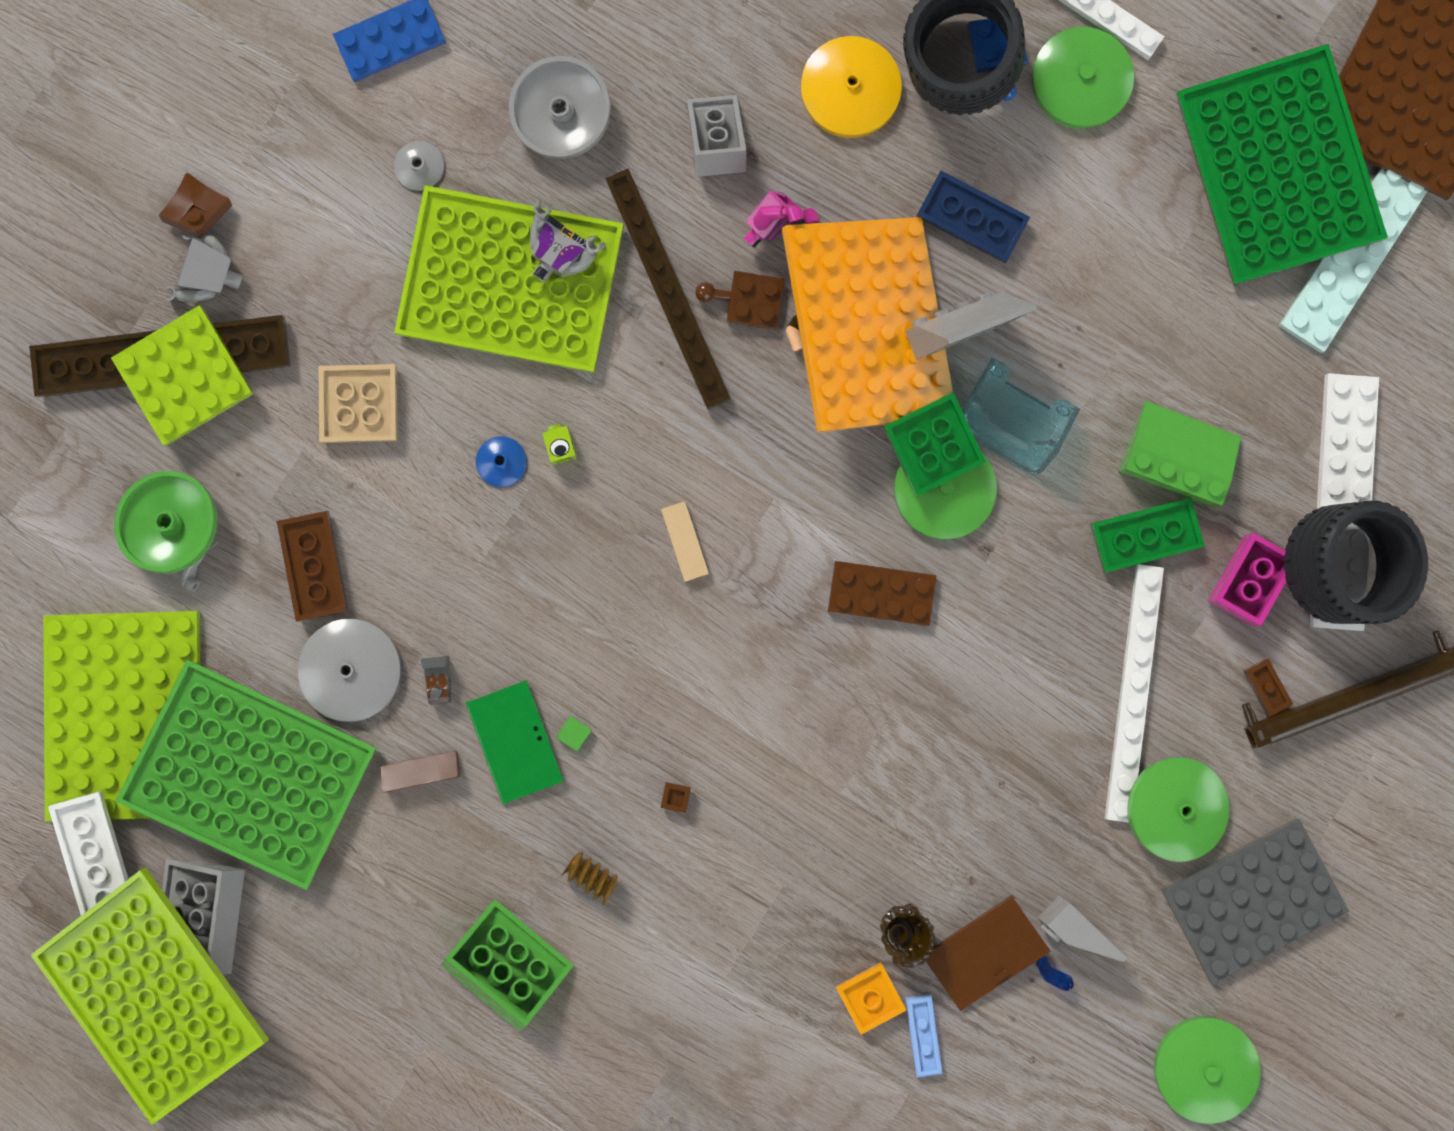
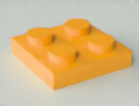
(870, 998)

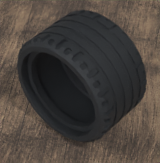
(971, 96)
(1398, 554)

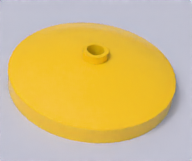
(848, 108)

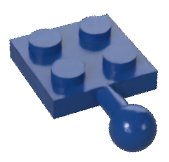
(988, 47)

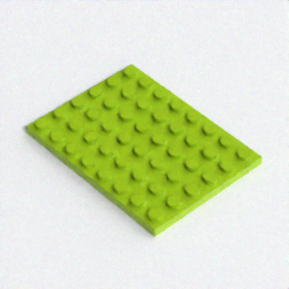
(476, 286)
(104, 694)
(149, 996)

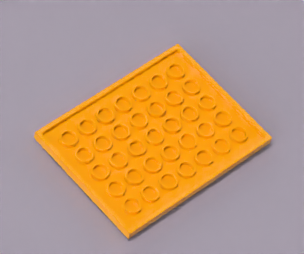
(853, 302)

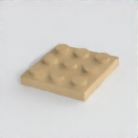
(358, 403)

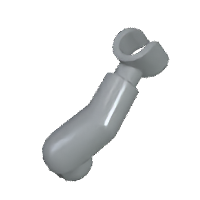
(188, 575)

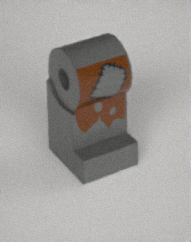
(437, 680)

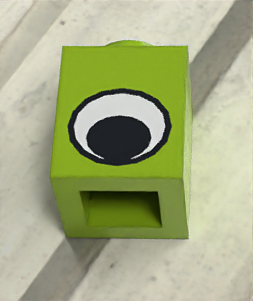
(559, 444)

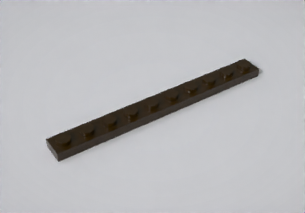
(667, 289)

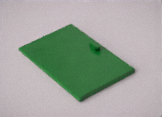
(511, 744)

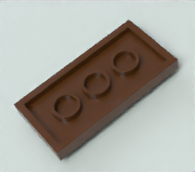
(312, 566)
(882, 593)

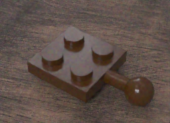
(752, 299)

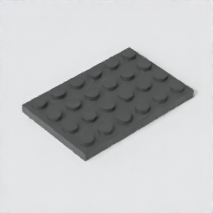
(1255, 900)

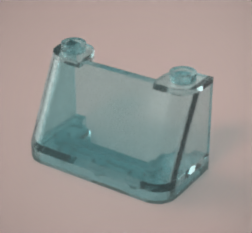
(1015, 421)

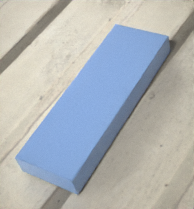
(923, 1035)

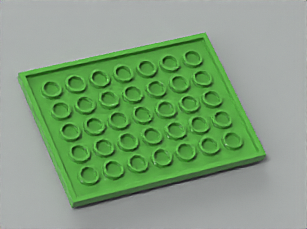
(246, 774)

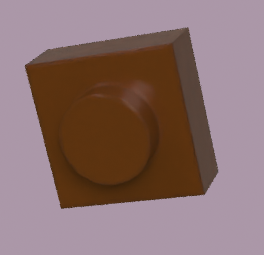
(675, 797)

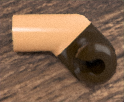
(794, 334)

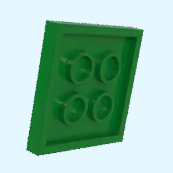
(934, 444)

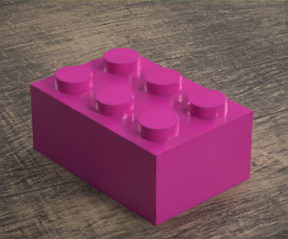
(1251, 580)

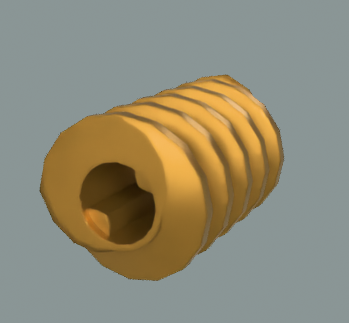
(591, 877)

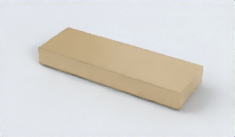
(684, 541)

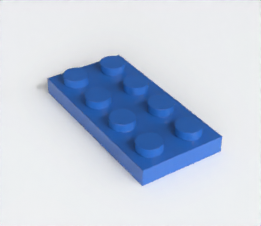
(388, 38)

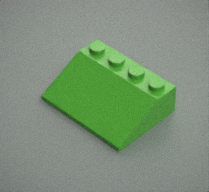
(1181, 455)
(507, 965)

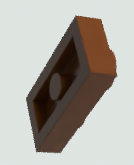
(1268, 687)

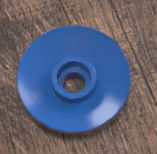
(510, 470)

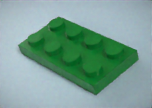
(1147, 535)

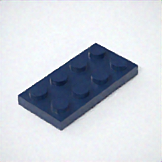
(973, 217)

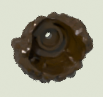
(912, 936)

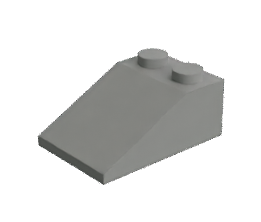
(716, 135)
(1069, 925)

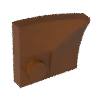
(194, 207)

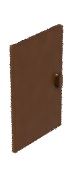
(976, 955)

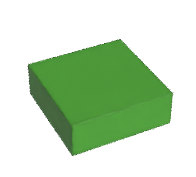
(574, 733)

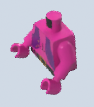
(773, 214)

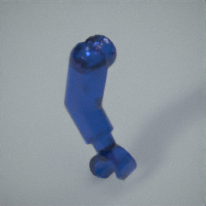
(1054, 976)

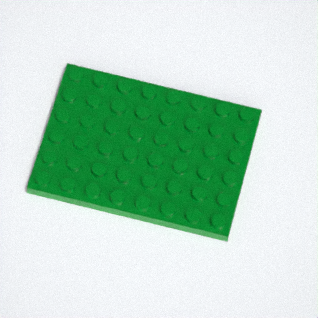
(1281, 165)

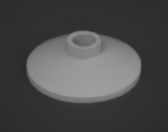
(427, 174)

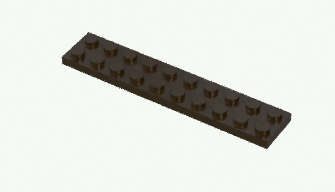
(88, 364)

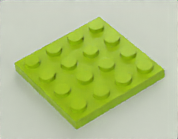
(182, 375)

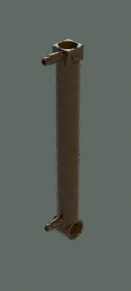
(1351, 698)

